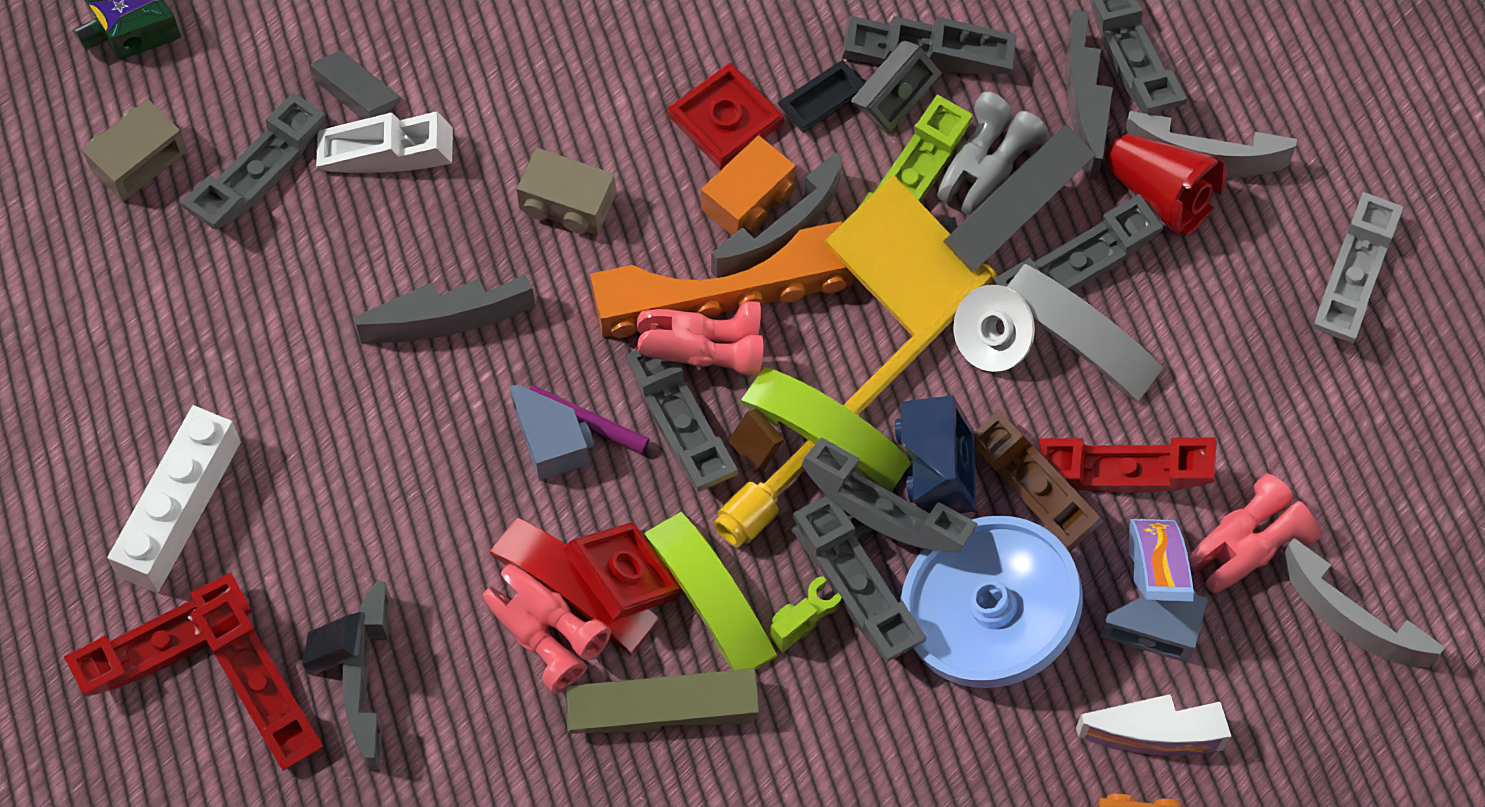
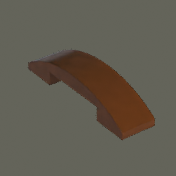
(1035, 480)

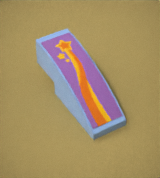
(1160, 560)

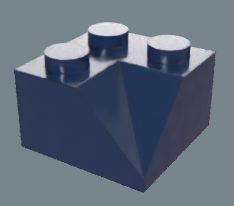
(942, 453)

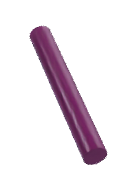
(602, 425)

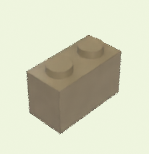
(134, 150)
(566, 192)

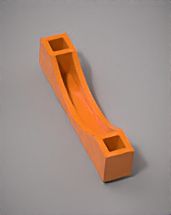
(790, 274)

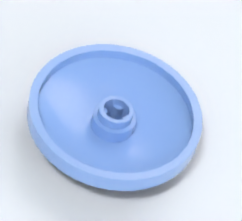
(996, 605)

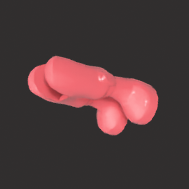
(691, 338)
(1244, 551)
(531, 615)

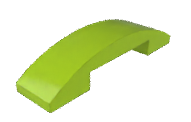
(930, 147)
(818, 416)
(712, 593)

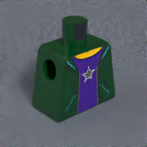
(128, 26)

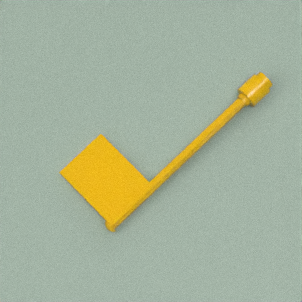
(908, 268)

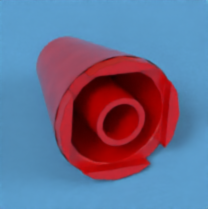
(1168, 178)

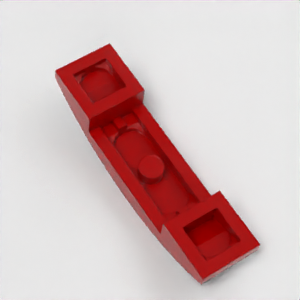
(1132, 467)
(546, 561)
(148, 647)
(256, 680)

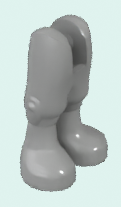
(986, 170)

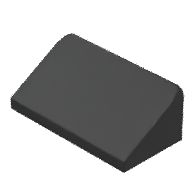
(353, 85)
(896, 86)

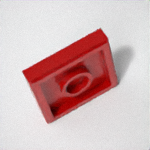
(724, 115)
(623, 570)

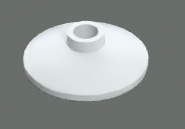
(977, 332)

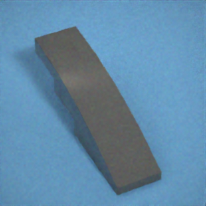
(948, 43)
(1086, 101)
(1019, 198)
(428, 315)

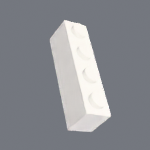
(174, 499)

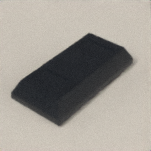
(821, 96)
(333, 643)

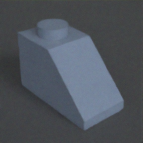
(551, 433)
(1157, 626)

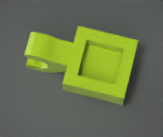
(796, 621)

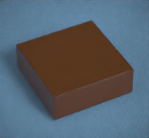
(756, 440)

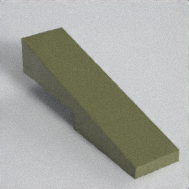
(662, 701)

